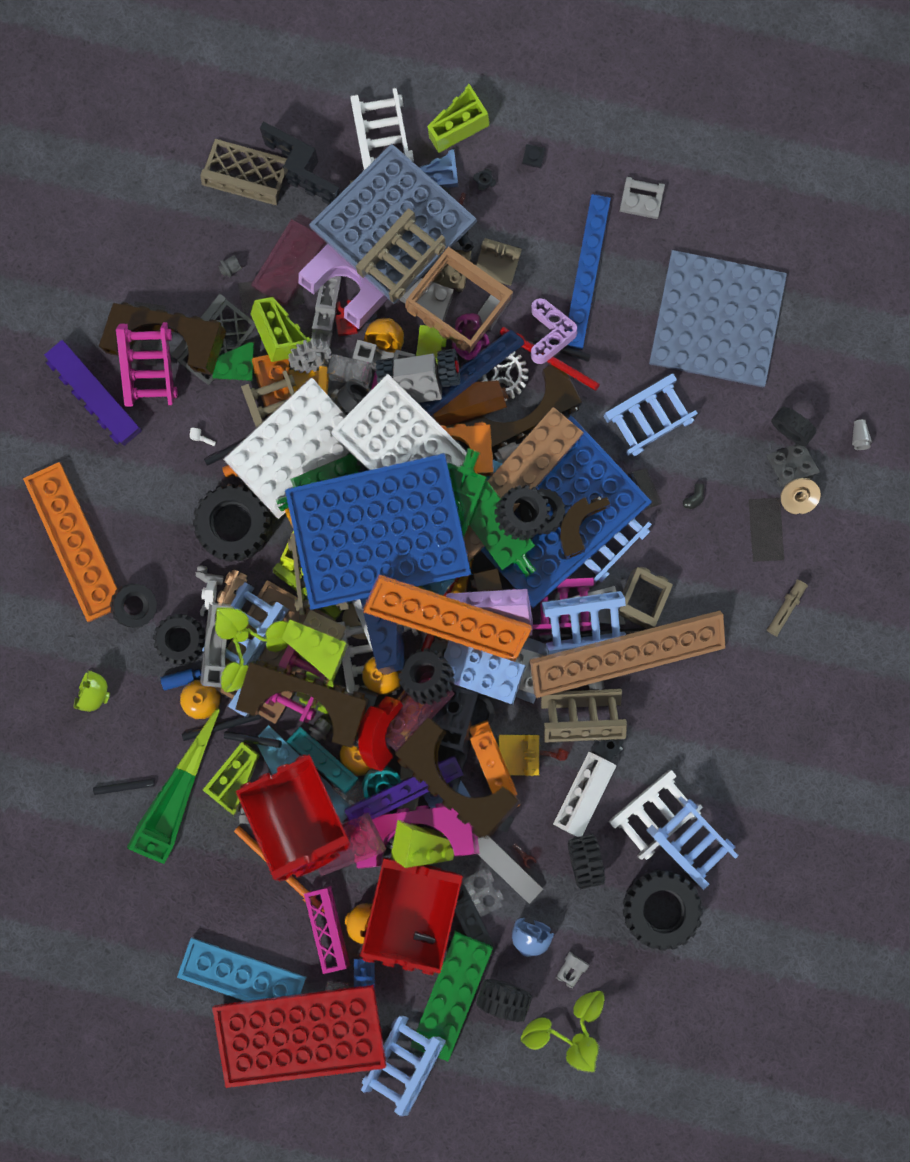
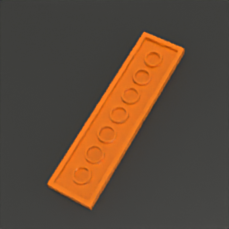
(72, 540)
(447, 618)

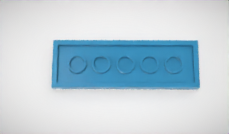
(236, 973)

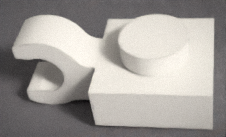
(208, 595)

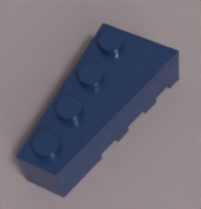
(386, 642)

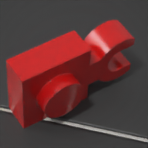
(344, 327)

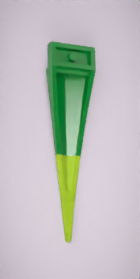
(161, 822)

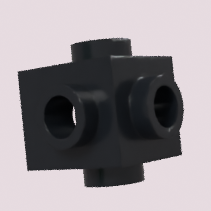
(607, 752)

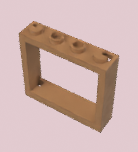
(477, 276)

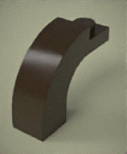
(569, 534)

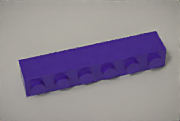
(93, 393)

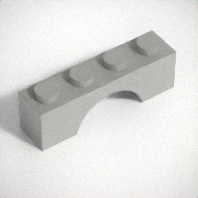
(214, 650)

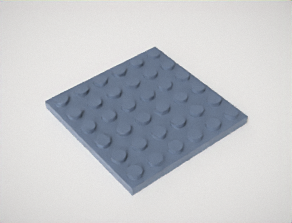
(377, 201)
(717, 318)

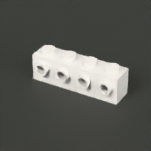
(584, 794)

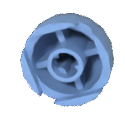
(530, 938)

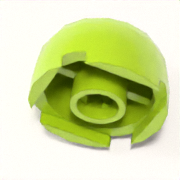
(92, 692)

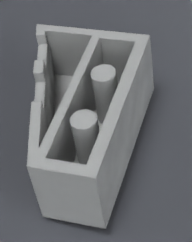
(435, 299)

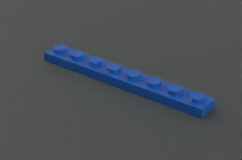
(588, 267)

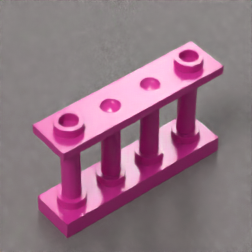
(129, 375)
(582, 586)
(289, 660)

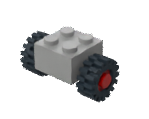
(421, 374)

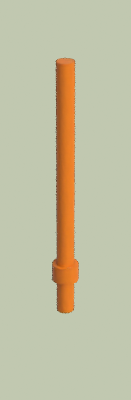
(292, 881)

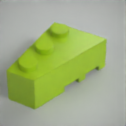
(458, 121)
(276, 329)
(316, 647)
(231, 776)
(420, 846)

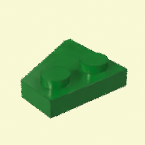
(235, 364)

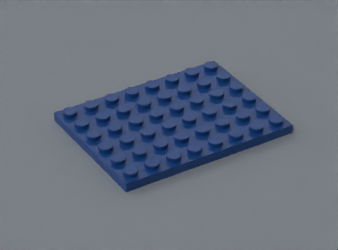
(579, 474)
(375, 523)

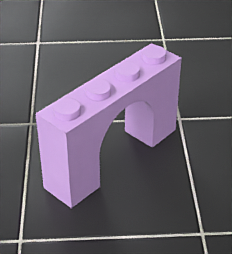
(331, 264)
(509, 603)

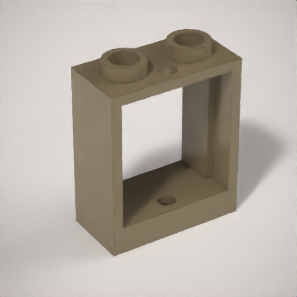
(635, 615)

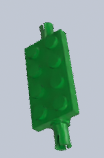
(341, 467)
(466, 487)
(500, 546)

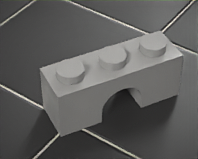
(371, 353)

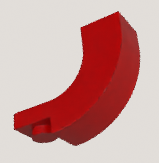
(373, 731)

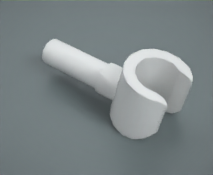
(195, 434)

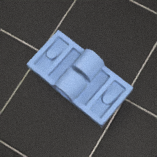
(484, 672)

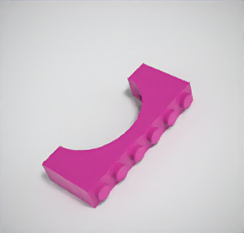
(460, 835)

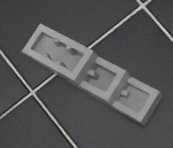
(326, 310)
(508, 869)

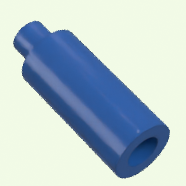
(179, 678)

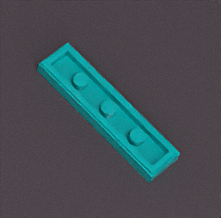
(323, 760)

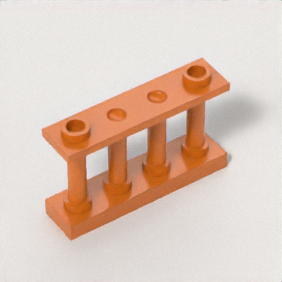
(491, 758)

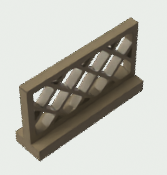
(236, 184)

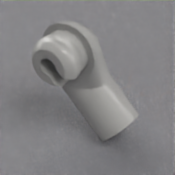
(204, 576)

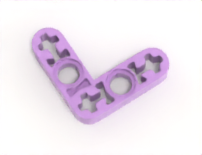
(557, 331)

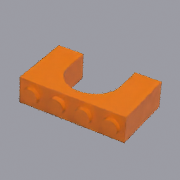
(478, 439)

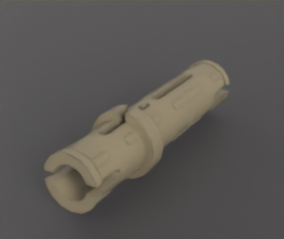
(787, 607)

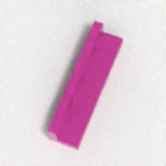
(334, 926)

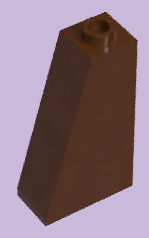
(473, 402)

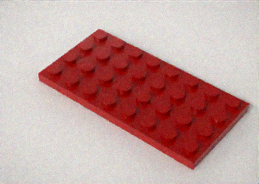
(299, 1036)

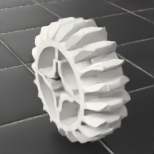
(508, 379)

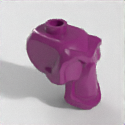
(467, 326)

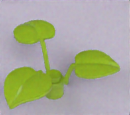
(232, 624)
(583, 1049)

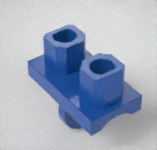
(364, 973)

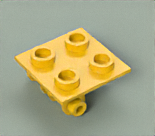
(520, 753)

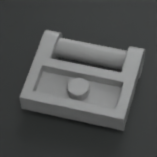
(641, 204)

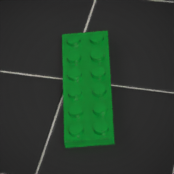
(453, 992)

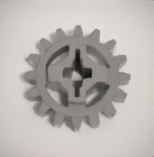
(309, 355)

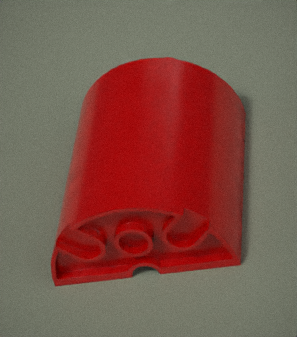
(293, 819)
(408, 902)

